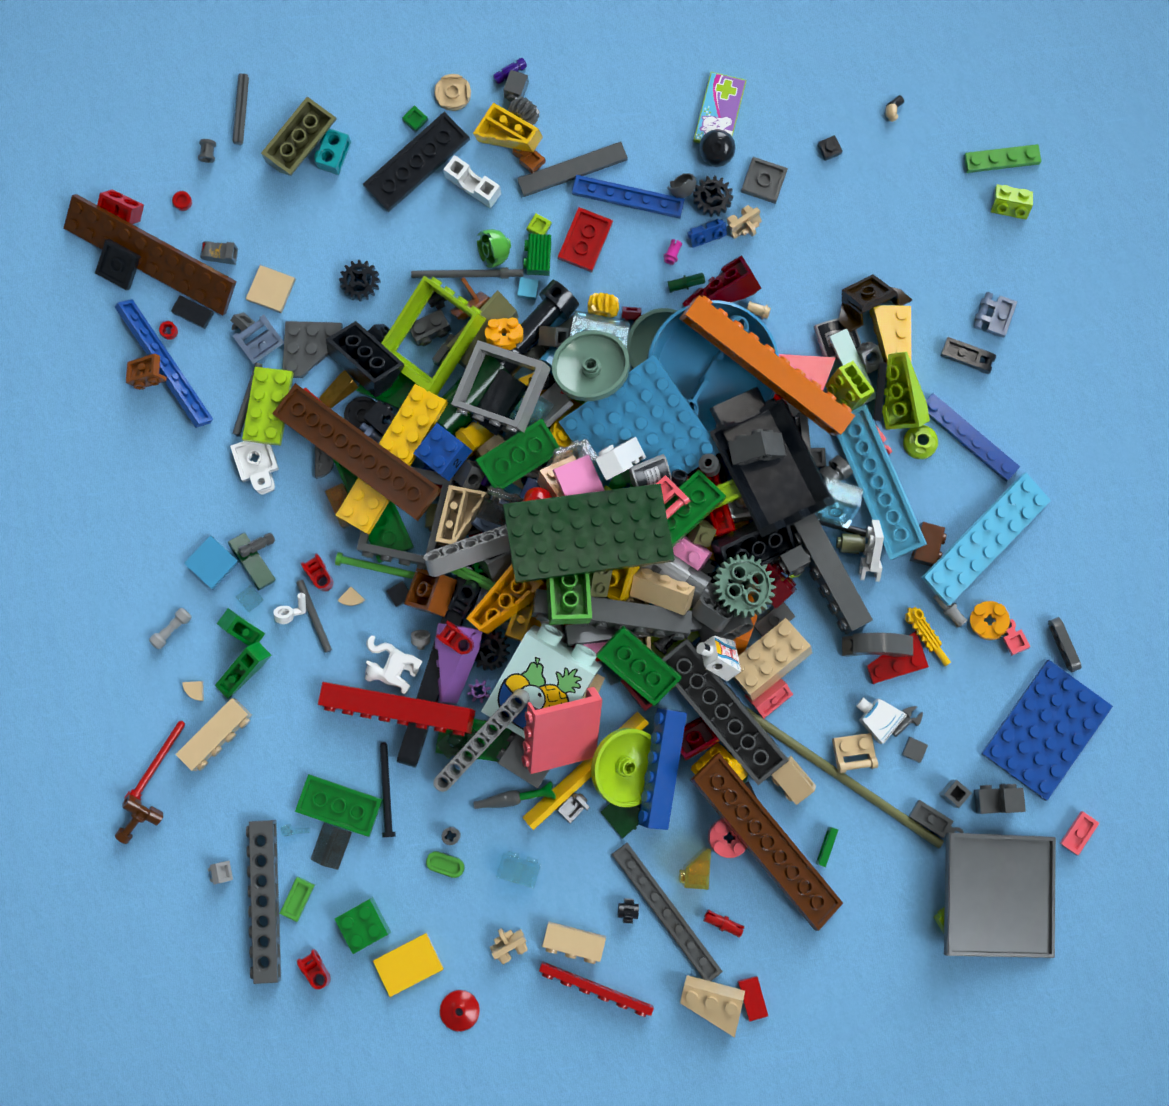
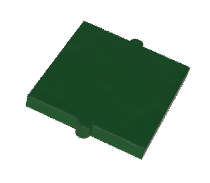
(622, 818)

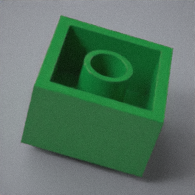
(362, 925)

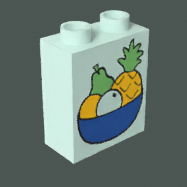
(547, 671)

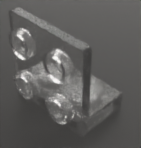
(577, 449)

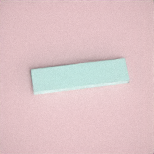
(847, 352)

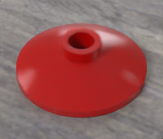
(465, 1001)

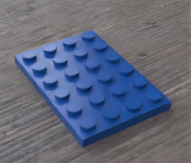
(1047, 730)

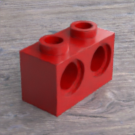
(121, 206)

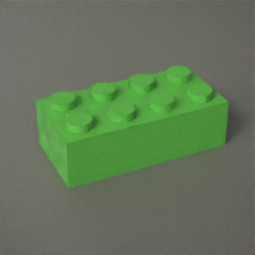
(569, 600)

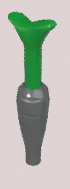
(514, 797)

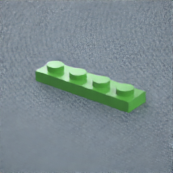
(1002, 158)

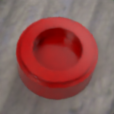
(182, 200)

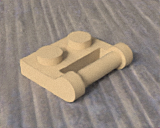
(854, 746)

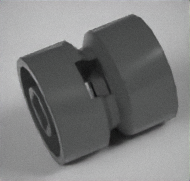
(837, 469)

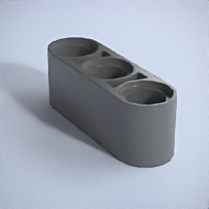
(736, 627)

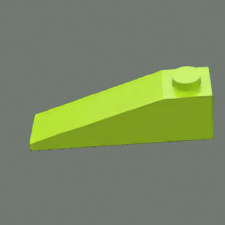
(904, 398)

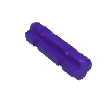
(519, 65)

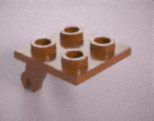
(477, 300)

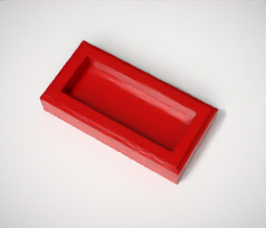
(753, 998)

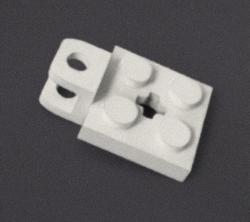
(257, 471)
(872, 551)

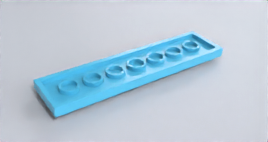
(880, 485)
(986, 539)

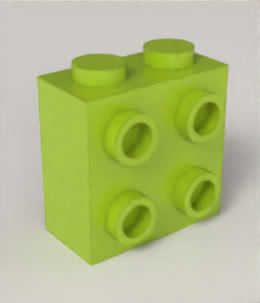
(849, 386)

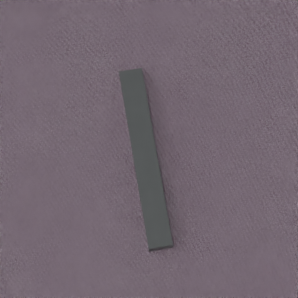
(590, 634)
(667, 912)

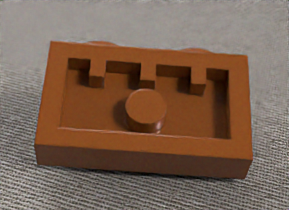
(144, 372)

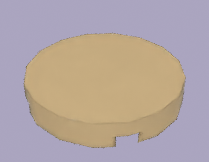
(452, 92)

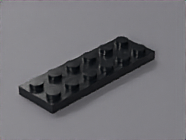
(416, 161)

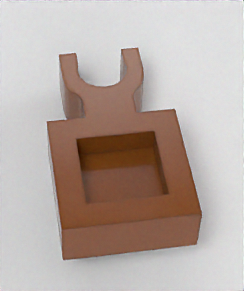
(530, 160)

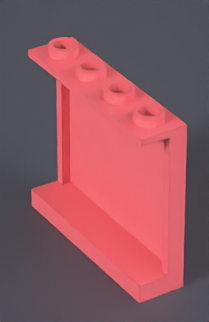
(561, 733)

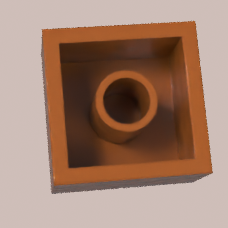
(430, 593)

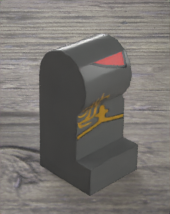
(219, 252)

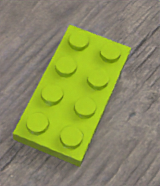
(266, 393)

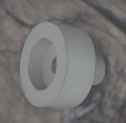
(420, 638)

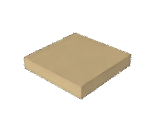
(270, 289)

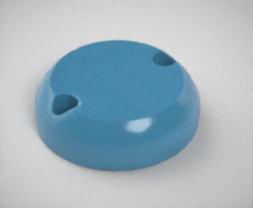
(700, 368)

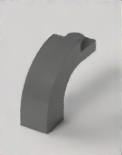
(877, 644)

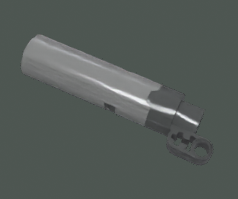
(704, 601)

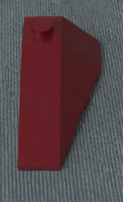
(731, 285)

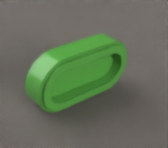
(445, 864)

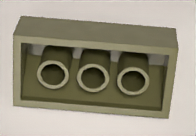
(298, 137)
(495, 308)

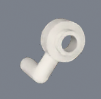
(285, 614)

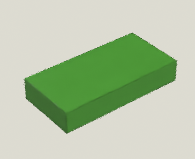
(297, 899)

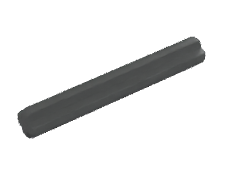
(240, 109)

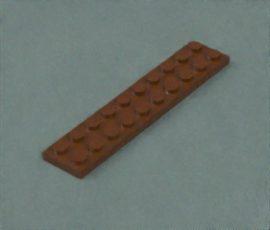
(157, 257)
(357, 452)
(766, 841)

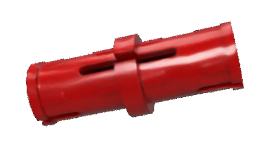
(723, 923)

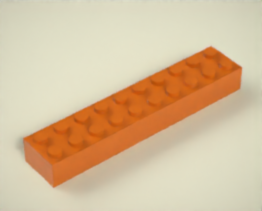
(767, 366)

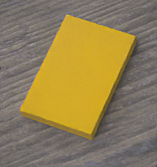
(408, 964)

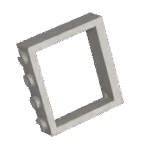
(531, 396)

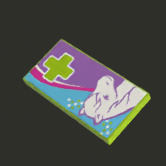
(720, 104)

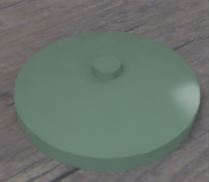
(642, 333)
(591, 365)

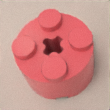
(719, 844)

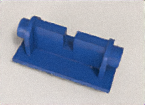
(713, 231)

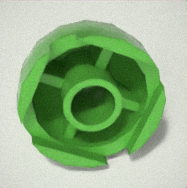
(493, 247)

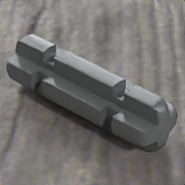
(256, 544)

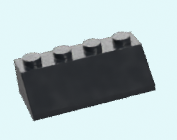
(364, 358)
(749, 542)

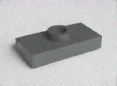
(773, 618)

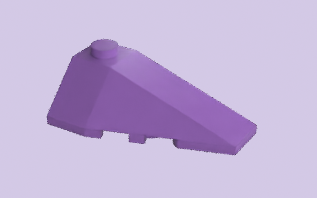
(454, 666)

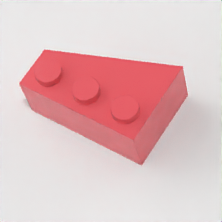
(814, 367)

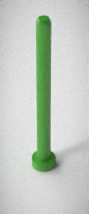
(340, 559)

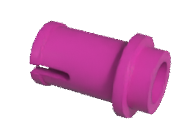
(673, 250)

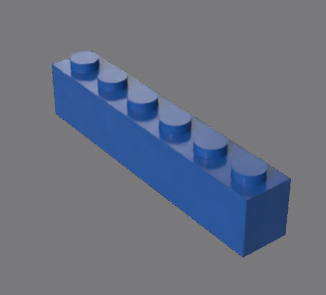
(662, 769)

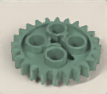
(740, 602)

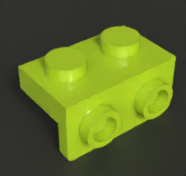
(1012, 201)

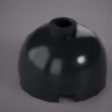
(717, 148)

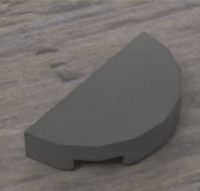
(323, 463)

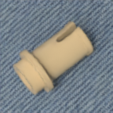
(759, 310)

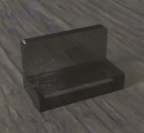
(331, 846)

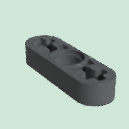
(1064, 644)

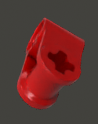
(316, 570)
(454, 638)
(313, 969)

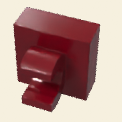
(631, 313)

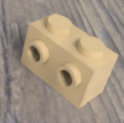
(793, 781)

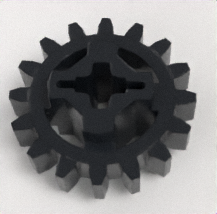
(718, 200)
(361, 272)
(484, 655)

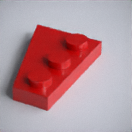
(889, 667)

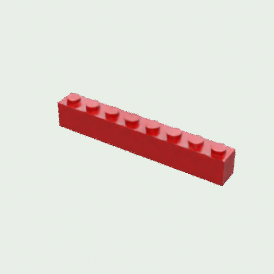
(396, 707)

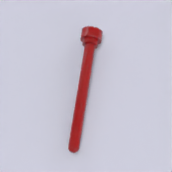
(156, 762)

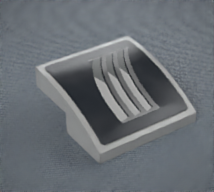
(830, 328)
(650, 471)

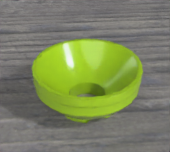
(917, 450)

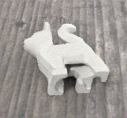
(394, 667)

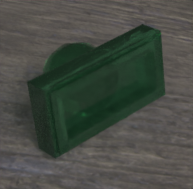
(453, 743)

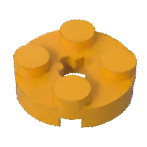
(510, 326)
(981, 612)

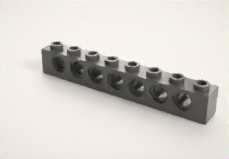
(258, 972)

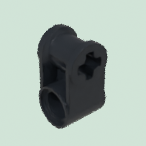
(462, 601)

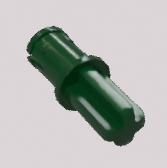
(686, 282)

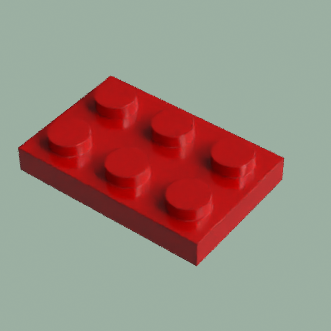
(585, 239)

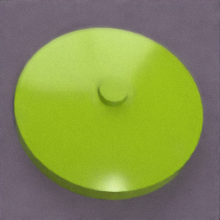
(621, 766)

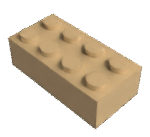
(771, 659)

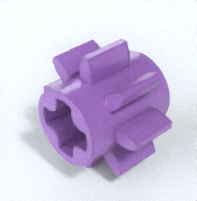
(478, 685)

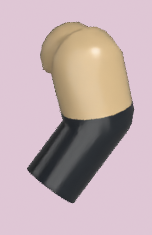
(891, 108)

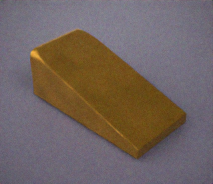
(338, 390)

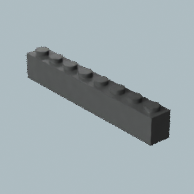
(633, 616)

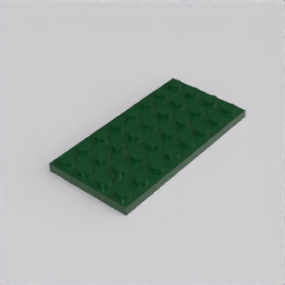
(588, 533)

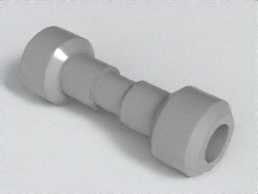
(158, 640)

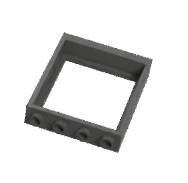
(403, 557)

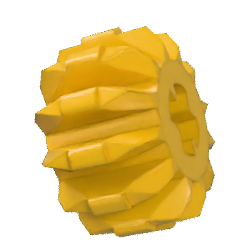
(603, 305)

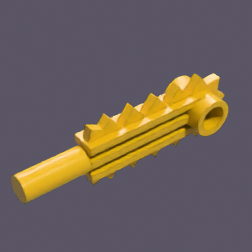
(923, 629)

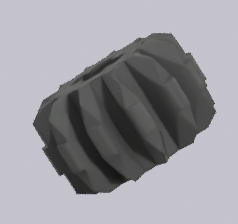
(524, 109)

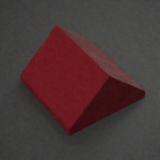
(697, 738)

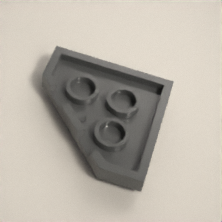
(306, 345)

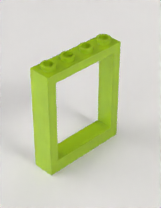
(408, 317)

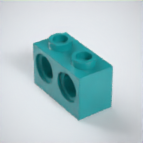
(337, 152)

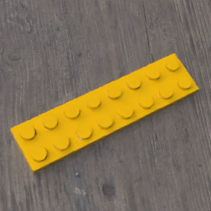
(404, 435)

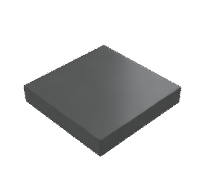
(764, 180)

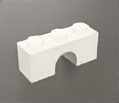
(480, 188)

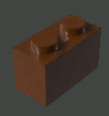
(929, 553)

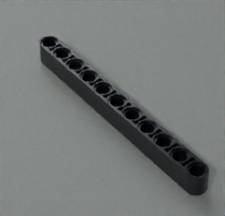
(429, 691)

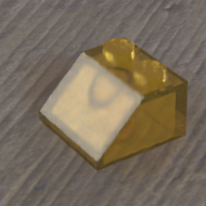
(697, 870)

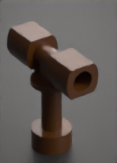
(139, 814)

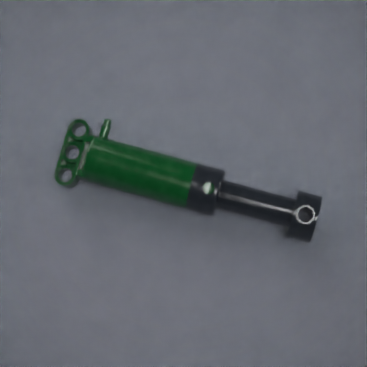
(556, 302)

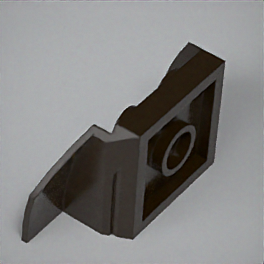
(865, 296)

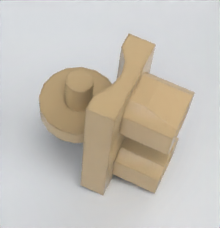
(745, 224)
(506, 942)

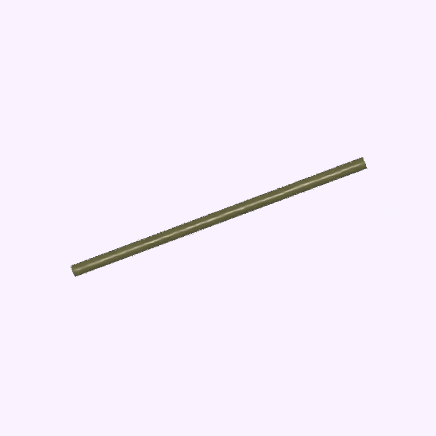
(848, 781)

